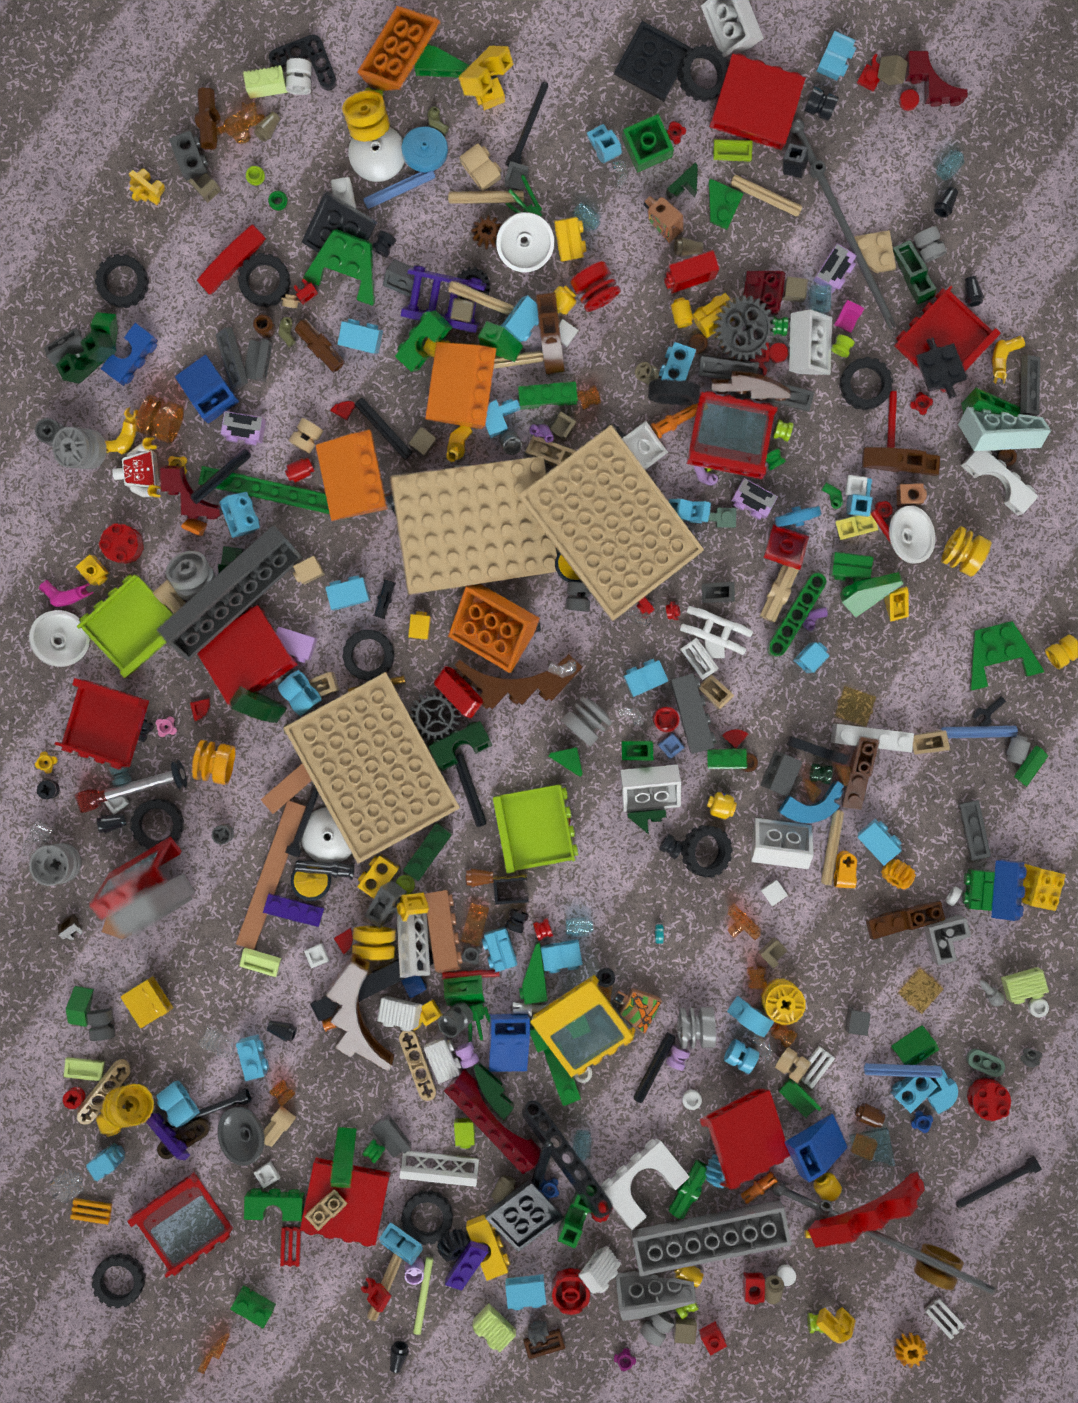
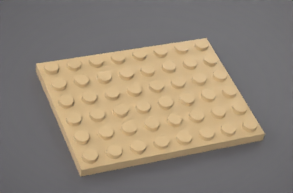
(611, 523)
(470, 525)
(371, 767)

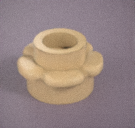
(290, 301)

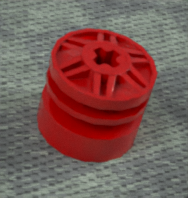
(595, 286)

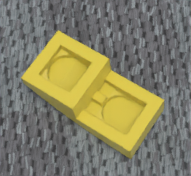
(855, 526)

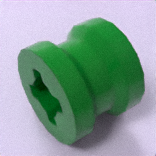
(781, 326)
(774, 459)
(373, 1151)

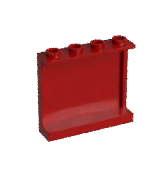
(757, 101)
(947, 323)
(246, 655)
(104, 724)
(747, 1137)
(365, 1202)

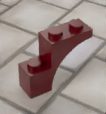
(935, 89)
(175, 481)

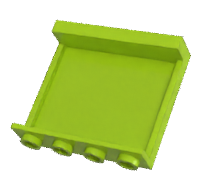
(127, 624)
(535, 827)

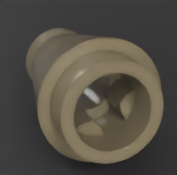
(266, 127)
(687, 247)

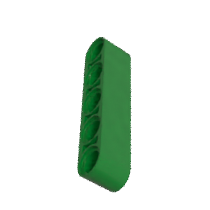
(804, 609)

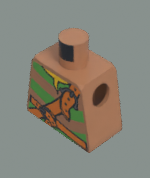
(664, 217)
(638, 1007)

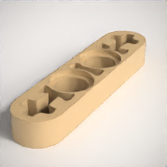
(416, 1064)
(101, 1090)

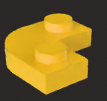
(836, 1328)

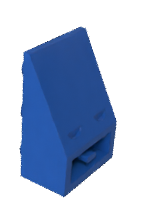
(206, 389)
(508, 1042)
(816, 1148)

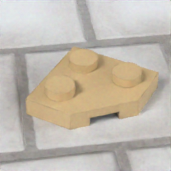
(877, 251)

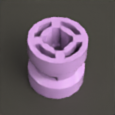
(467, 1055)
(678, 1058)
(415, 1273)

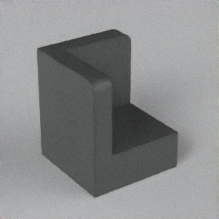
(513, 177)
(857, 1022)

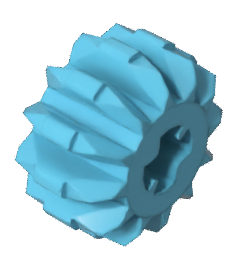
(714, 1172)

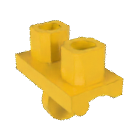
(143, 189)

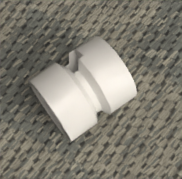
(298, 76)

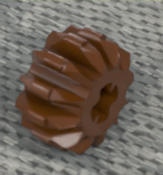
(482, 237)

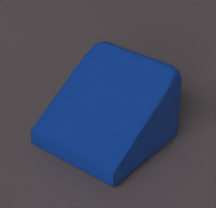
(414, 985)

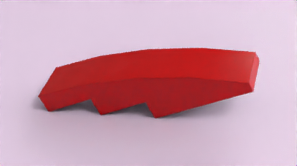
(231, 259)

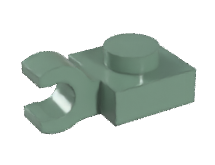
(724, 517)

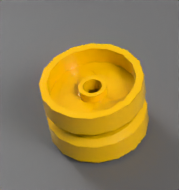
(366, 116)
(374, 942)

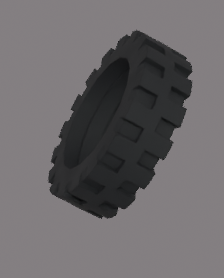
(686, 80)
(250, 265)
(106, 268)
(880, 369)
(674, 392)
(351, 644)
(170, 808)
(722, 858)
(424, 1197)
(110, 1298)

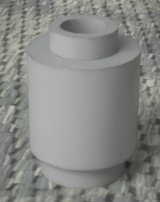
(1018, 749)

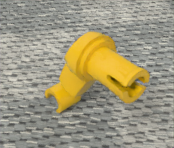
(1001, 353)
(126, 438)
(456, 443)

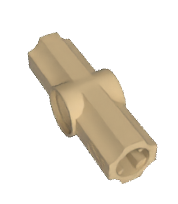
(779, 593)

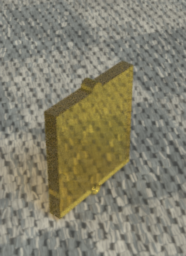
(855, 706)
(920, 990)

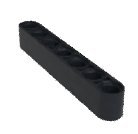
(371, 984)
(567, 1168)

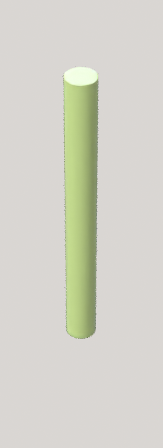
(423, 1296)

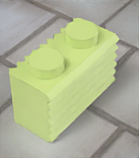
(265, 82)
(1025, 985)
(493, 1328)

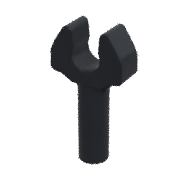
(988, 711)

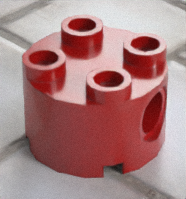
(121, 543)
(989, 1099)
(569, 1291)

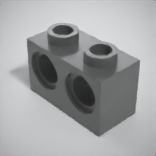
(187, 156)
(385, 903)

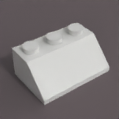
(732, 25)
(810, 343)
(651, 788)
(782, 843)

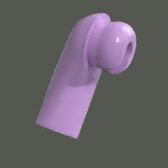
(704, 476)

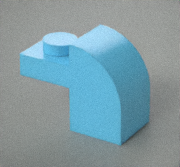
(604, 143)
(495, 422)
(858, 504)
(691, 511)
(750, 1017)
(944, 1095)

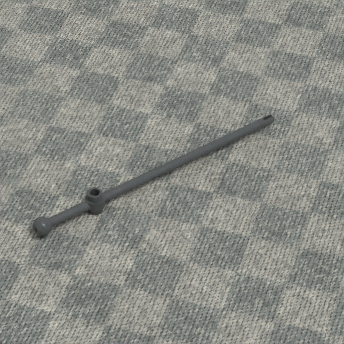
(817, 171)
(825, 1210)

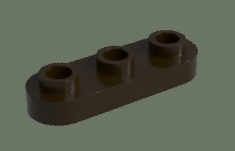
(192, 1133)

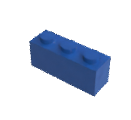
(1008, 890)

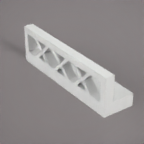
(407, 945)
(438, 1175)

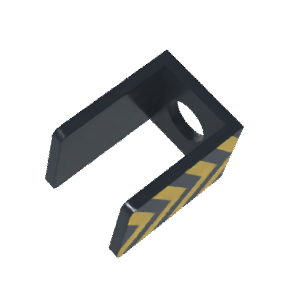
(509, 900)

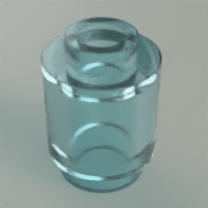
(950, 165)
(589, 217)
(579, 926)
(582, 1144)

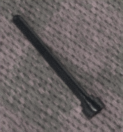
(516, 156)
(294, 848)
(242, 1097)
(1030, 1166)

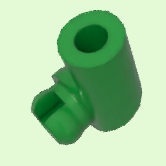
(835, 495)

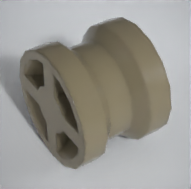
(642, 370)

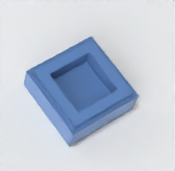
(671, 745)

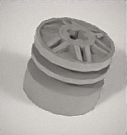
(79, 448)
(586, 721)
(44, 864)
(697, 1027)

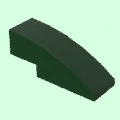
(914, 272)
(257, 705)
(492, 1090)

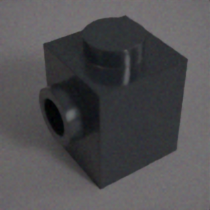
(795, 160)

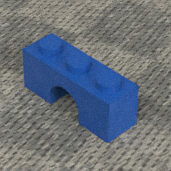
(123, 369)

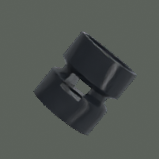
(821, 104)

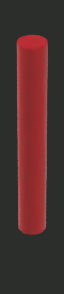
(892, 419)
(881, 523)
(485, 973)

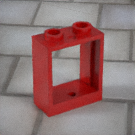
(691, 272)

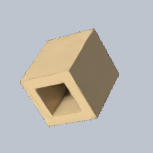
(308, 570)

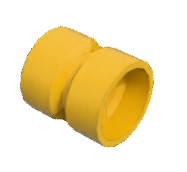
(1061, 653)

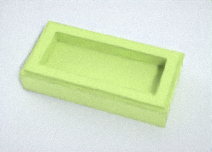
(260, 962)
(84, 1069)

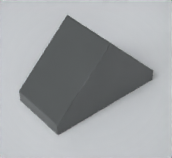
(718, 592)

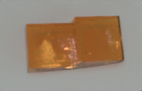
(474, 924)
(215, 1351)

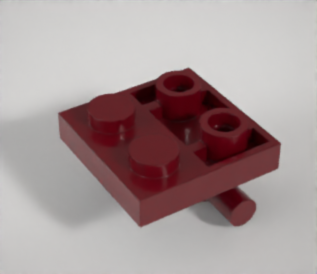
(767, 287)

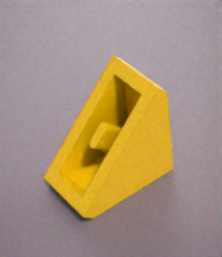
(897, 604)

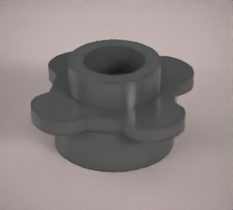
(467, 957)
(1031, 1057)

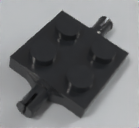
(941, 367)

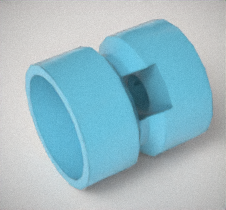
(747, 1059)

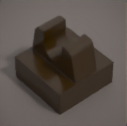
(68, 926)

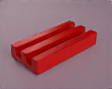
(289, 1262)

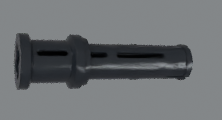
(301, 866)

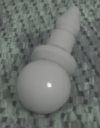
(995, 997)

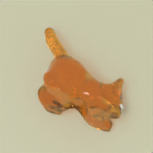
(238, 125)

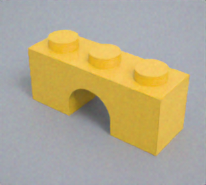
(477, 77)
(495, 1261)

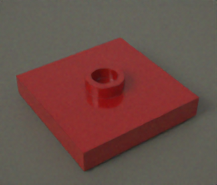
(786, 547)

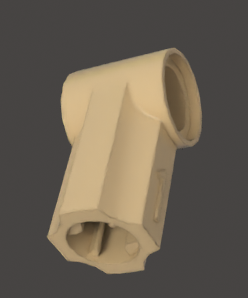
(167, 595)
(279, 1123)

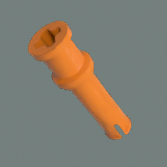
(671, 422)

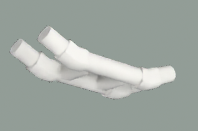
(705, 633)

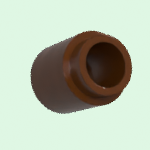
(261, 321)
(870, 1115)

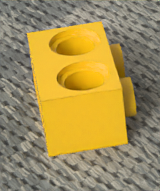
(379, 877)

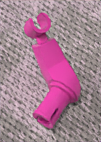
(64, 598)

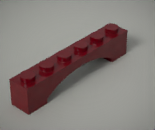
(520, 1152)

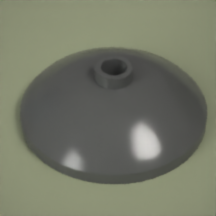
(241, 1136)

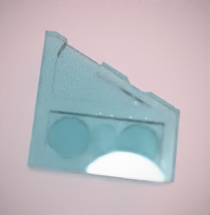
(884, 1149)

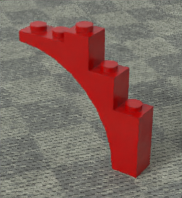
(872, 1216)

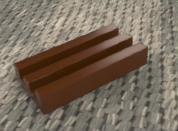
(561, 1346)

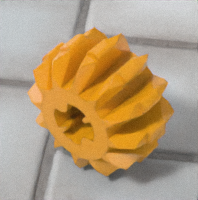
(898, 874)
(910, 1350)

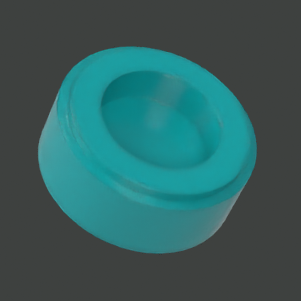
(659, 934)

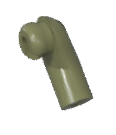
(434, 120)
(285, 331)

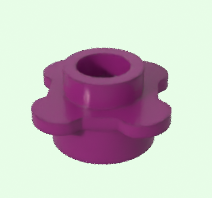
(624, 1365)

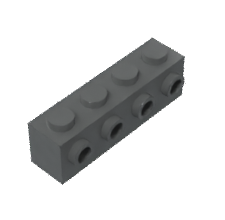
(692, 713)

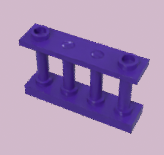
(412, 310)

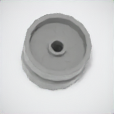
(189, 573)

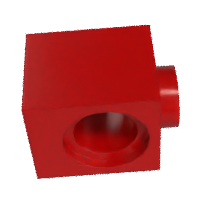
(753, 1279)
(712, 1338)

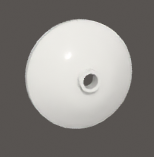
(377, 164)
(532, 253)
(912, 534)
(58, 626)
(315, 843)

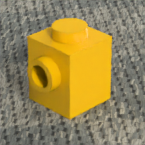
(493, 97)
(93, 570)
(419, 626)

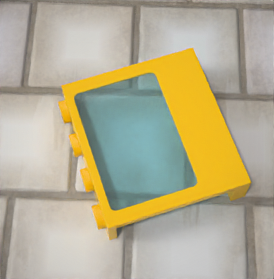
(581, 1027)

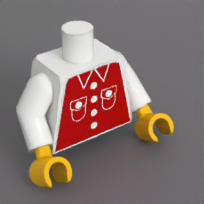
(140, 470)

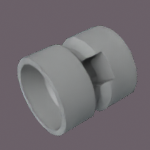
(930, 245)
(655, 1329)

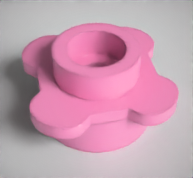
(161, 726)

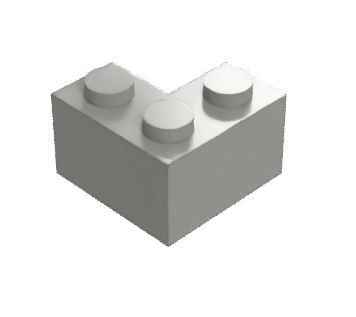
(941, 938)

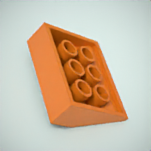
(397, 49)
(460, 384)
(351, 475)
(493, 626)

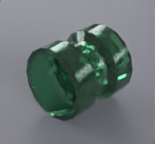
(821, 773)

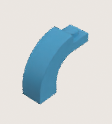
(815, 812)

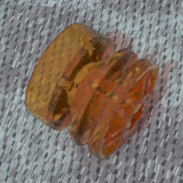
(159, 418)

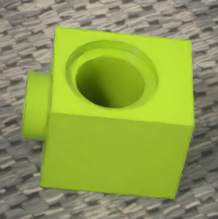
(464, 1132)

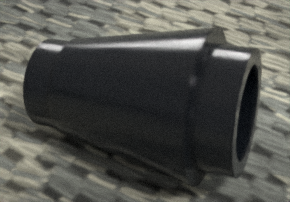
(946, 202)
(973, 292)
(109, 823)
(606, 982)
(282, 1030)
(398, 1355)

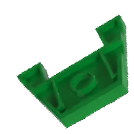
(347, 256)
(999, 645)

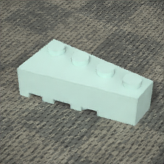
(1002, 431)

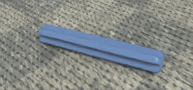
(398, 188)
(981, 731)
(903, 1070)

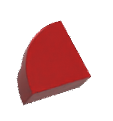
(343, 409)
(200, 708)
(734, 736)
(344, 940)

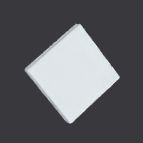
(644, 445)

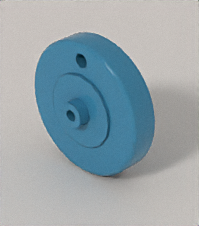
(424, 149)
(798, 516)

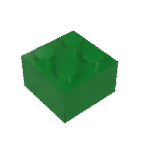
(647, 143)

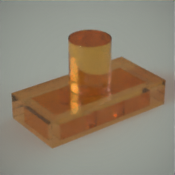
(742, 922)

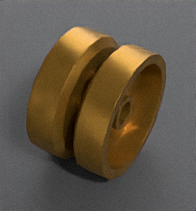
(934, 1275)

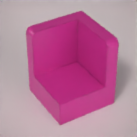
(848, 316)

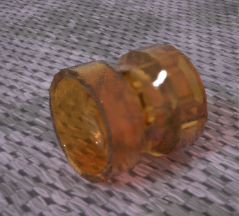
(589, 397)
(756, 977)
(783, 1034)
(278, 1089)

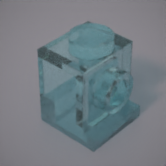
(821, 293)

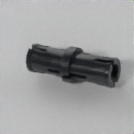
(384, 599)

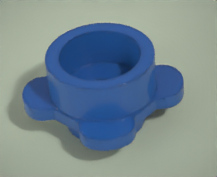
(925, 1126)
(550, 1183)

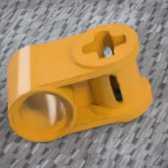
(844, 873)

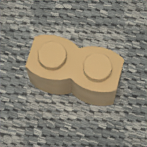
(480, 167)

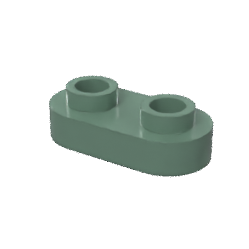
(984, 1062)

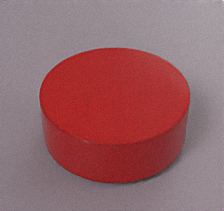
(909, 100)
(778, 352)

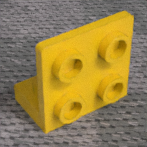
(1042, 887)
(147, 1002)

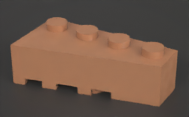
(442, 932)

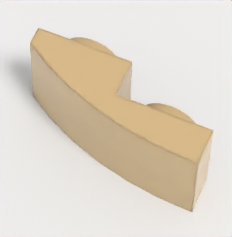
(326, 1209)

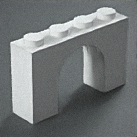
(618, 1188)

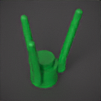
(536, 209)
(478, 1014)

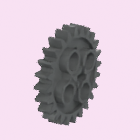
(759, 322)

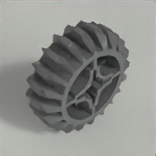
(425, 729)

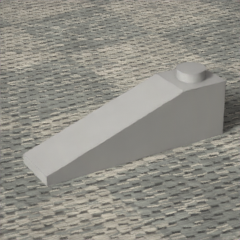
(651, 1295)

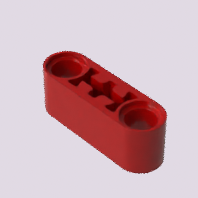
(458, 691)

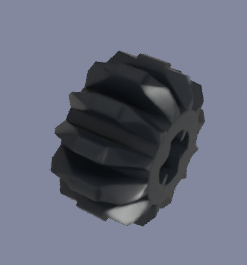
(452, 1245)

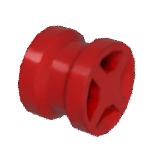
(543, 929)
(74, 1093)

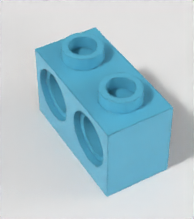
(680, 366)
(812, 657)
(917, 1093)
(401, 1243)

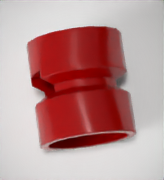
(665, 719)

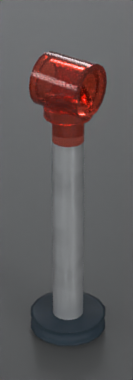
(91, 799)

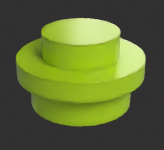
(255, 175)
(406, 883)

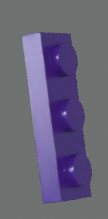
(293, 910)
(167, 1136)
(466, 1265)

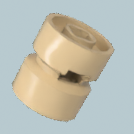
(310, 430)
(786, 1062)

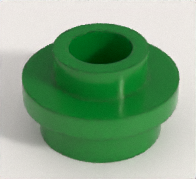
(273, 196)

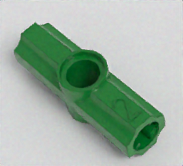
(689, 1190)

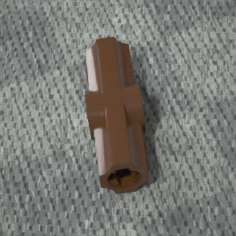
(207, 118)
(319, 345)

